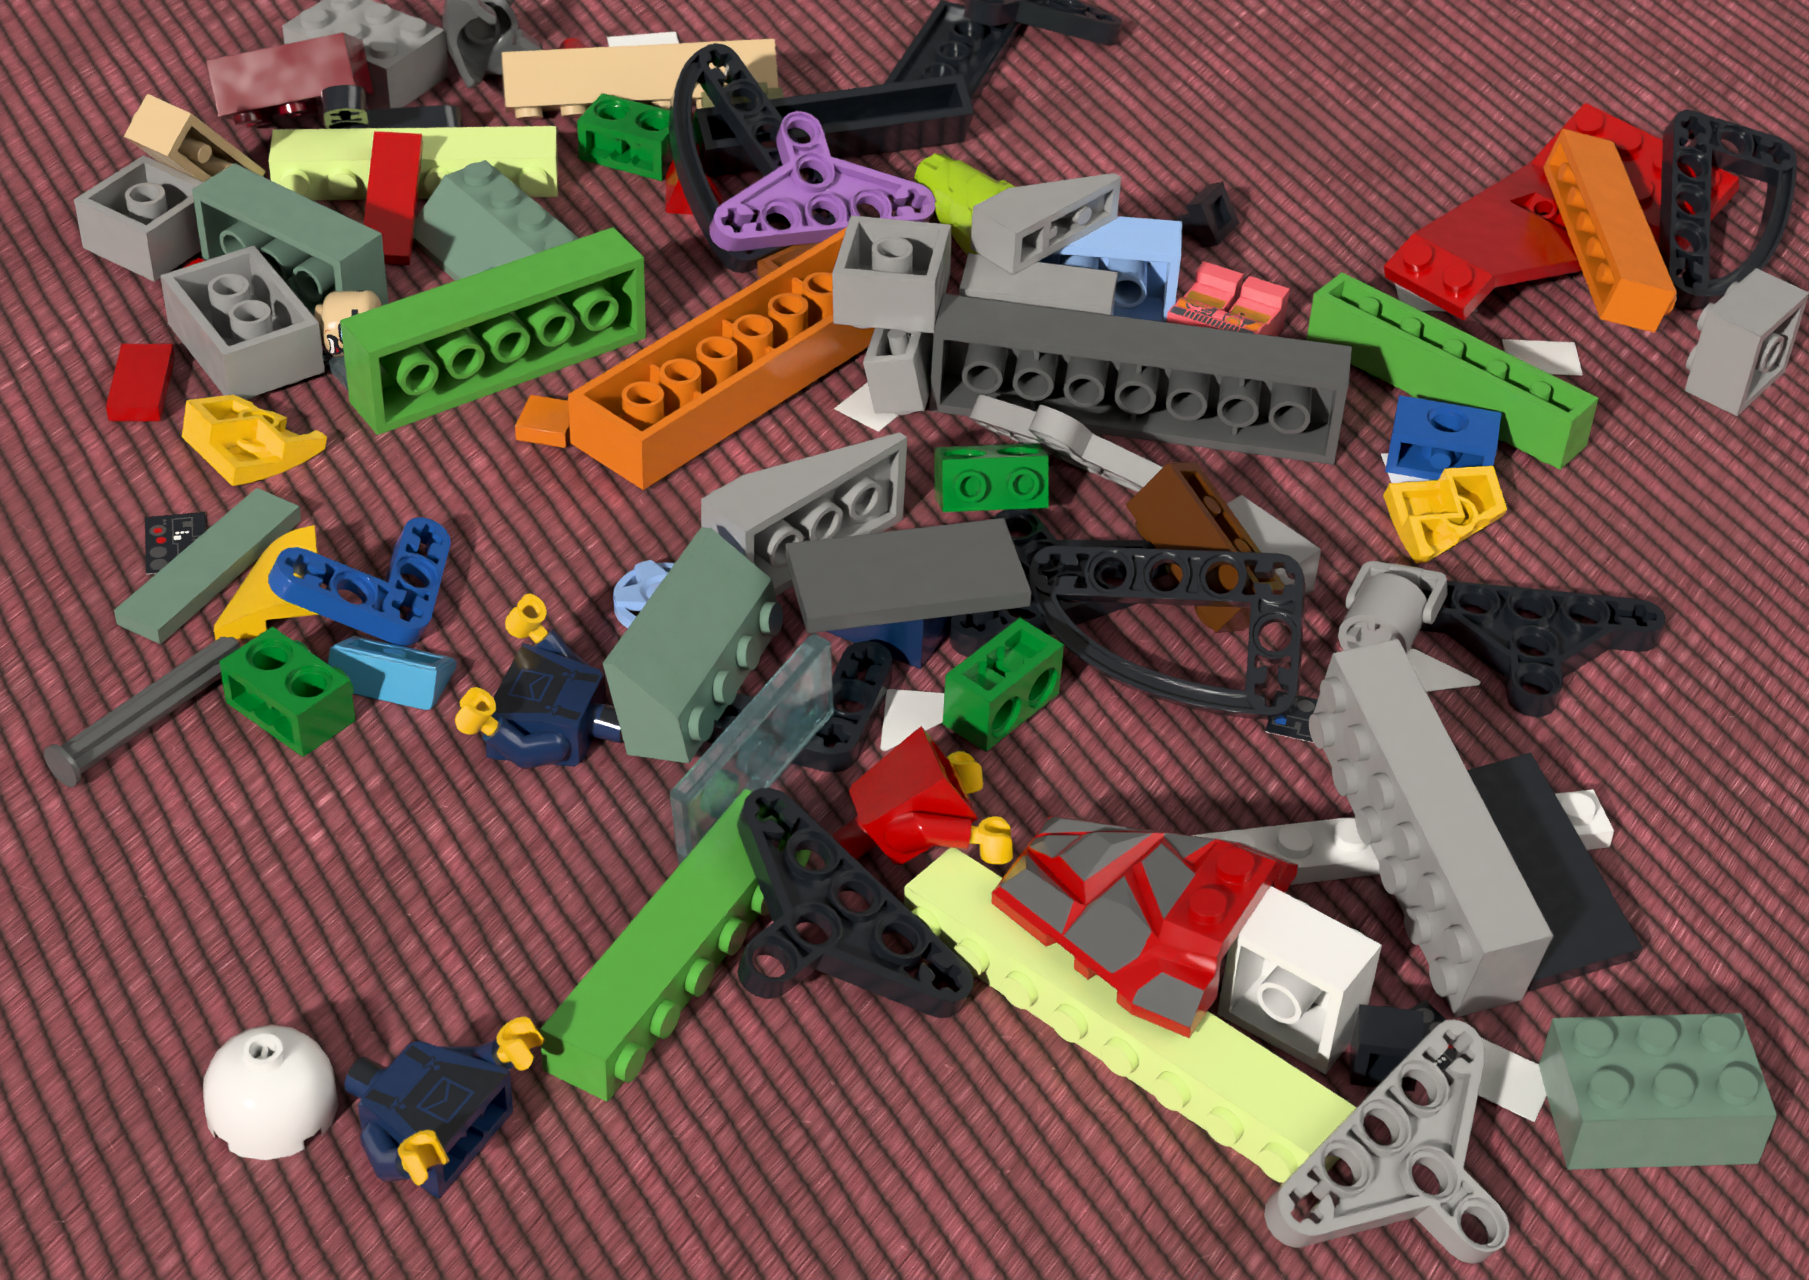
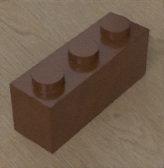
(1187, 513)

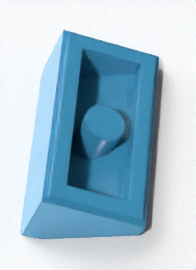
(393, 671)

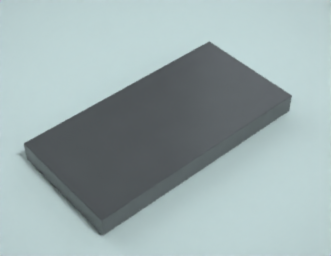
(907, 575)

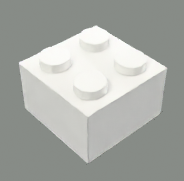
(1298, 979)

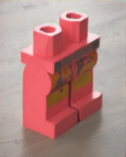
(1217, 303)

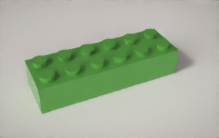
(494, 330)

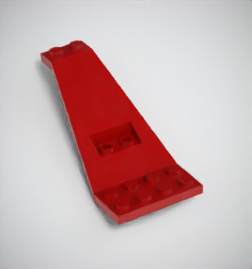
(1503, 239)

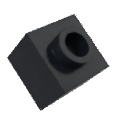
(1381, 1042)

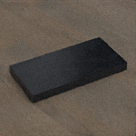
(955, 46)
(1558, 870)

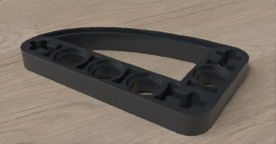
(744, 126)
(1759, 158)
(1192, 591)

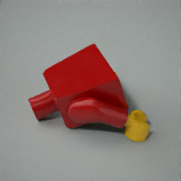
(920, 802)

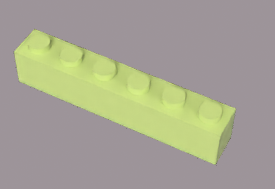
(337, 161)

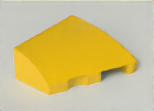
(245, 440)
(1444, 511)
(254, 600)

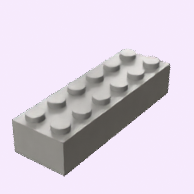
(1428, 829)

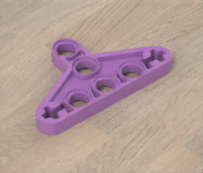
(788, 194)

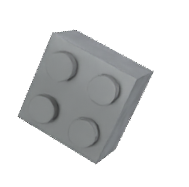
(141, 218)
(891, 274)
(1745, 341)

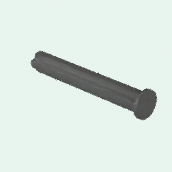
(137, 713)

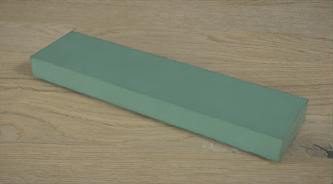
(207, 566)

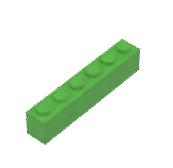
(1453, 367)
(657, 963)

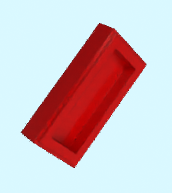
(140, 382)

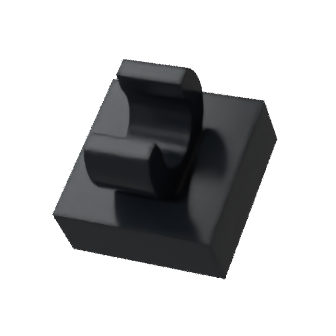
(1209, 215)

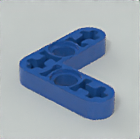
(380, 598)

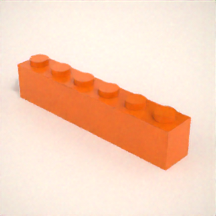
(1609, 232)

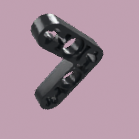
(347, 109)
(845, 728)

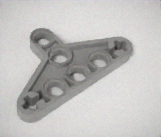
(1065, 440)
(1382, 1175)

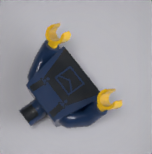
(545, 704)
(438, 1104)

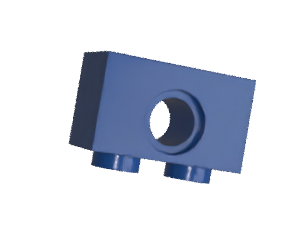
(1440, 436)

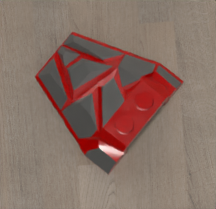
(1141, 909)

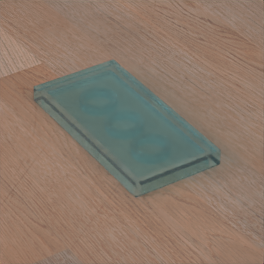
(756, 743)

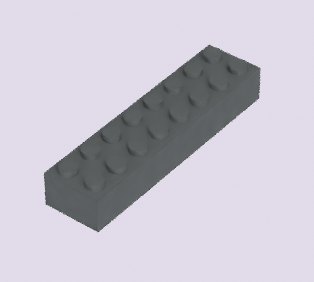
(1144, 377)

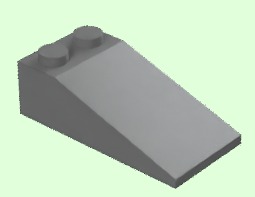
(809, 500)

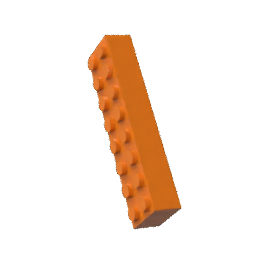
(716, 371)

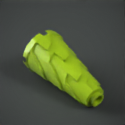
(956, 191)

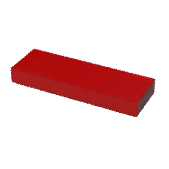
(394, 192)

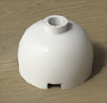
(269, 1092)

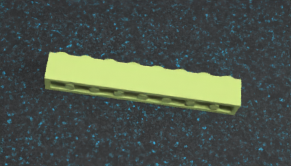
(1212, 1078)

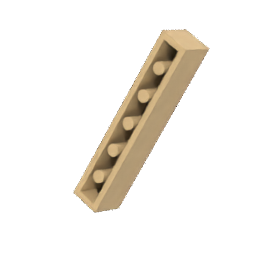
(640, 73)

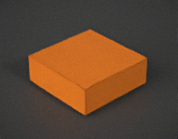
(544, 422)

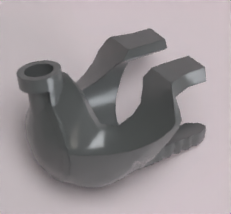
(480, 33)

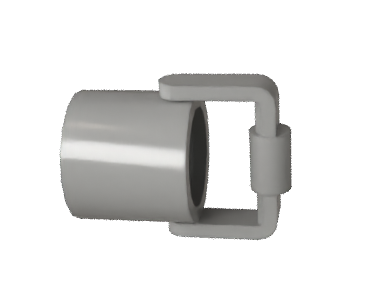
(1389, 604)

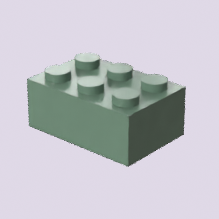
(1656, 1091)

